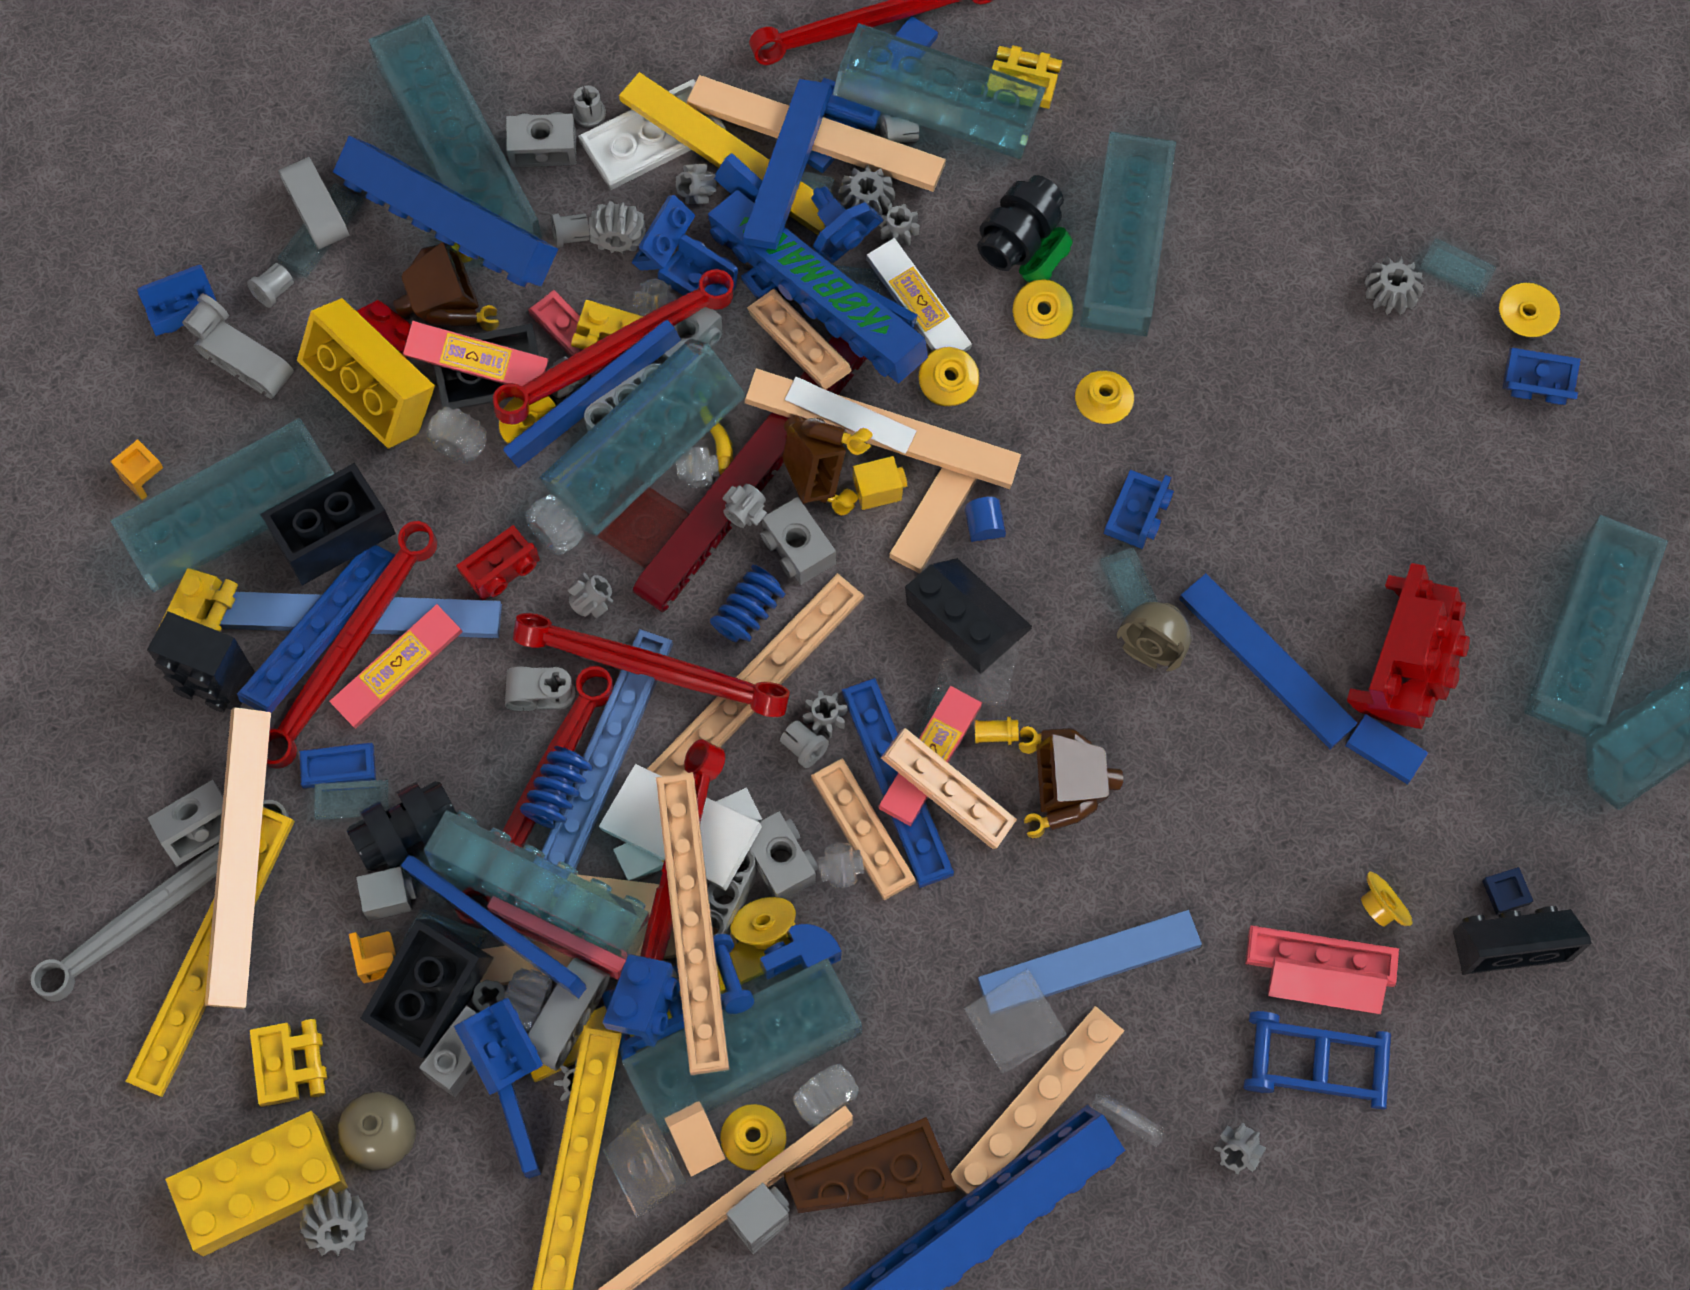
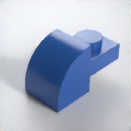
(806, 947)

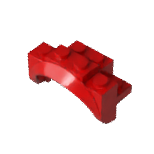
(1420, 645)

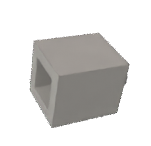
(386, 893)

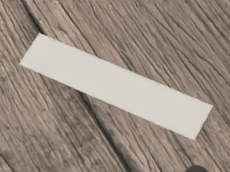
(850, 414)

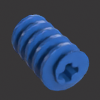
(747, 604)
(555, 786)

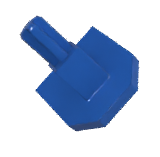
(843, 227)

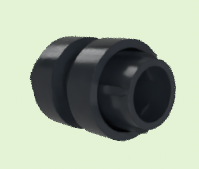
(1015, 229)
(387, 834)

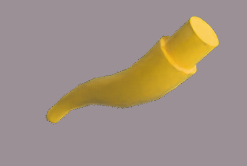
(723, 447)

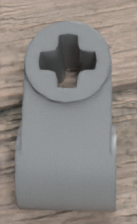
(533, 688)

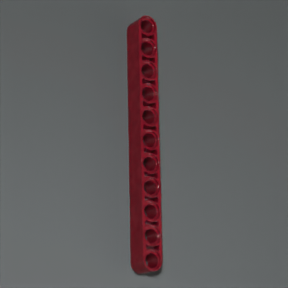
(706, 523)

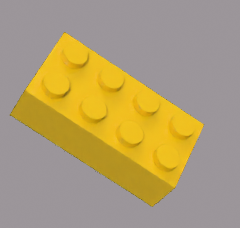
(365, 372)
(255, 1183)

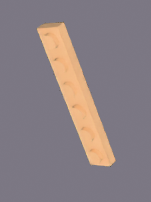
(1038, 1100)

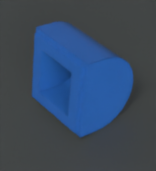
(984, 519)

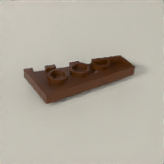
(878, 1170)

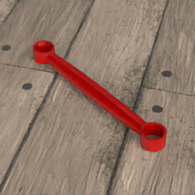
(838, 26)
(611, 347)
(350, 640)
(764, 697)
(567, 736)
(706, 764)

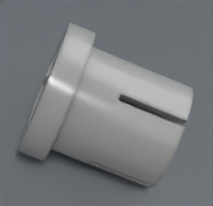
(582, 105)
(898, 129)
(569, 229)
(270, 284)
(205, 316)
(804, 743)

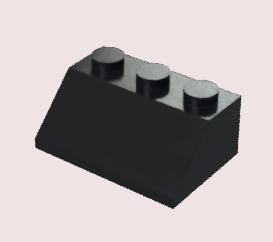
(466, 390)
(965, 612)
(1519, 940)

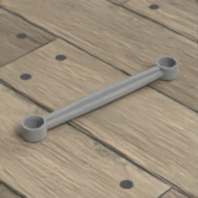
(134, 919)

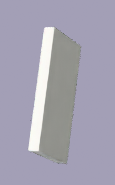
(633, 144)
(637, 821)

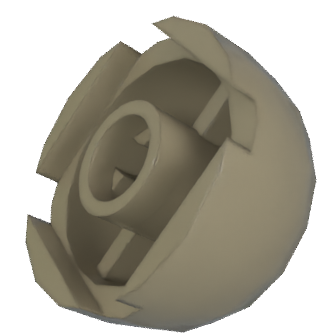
(1156, 635)
(376, 1130)

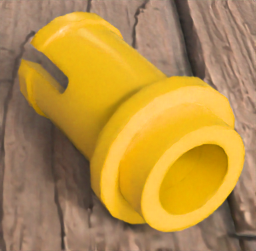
(997, 731)

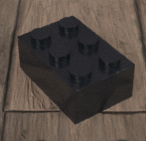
(328, 523)
(200, 662)
(426, 986)

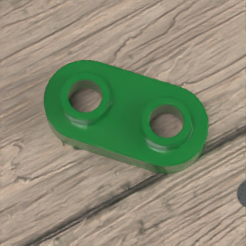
(1048, 256)

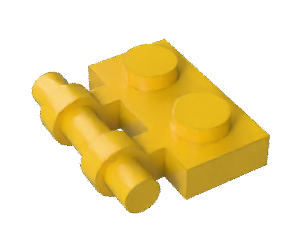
(1036, 76)
(598, 322)
(197, 594)
(275, 1062)

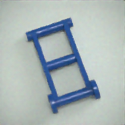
(733, 1001)
(1264, 1083)

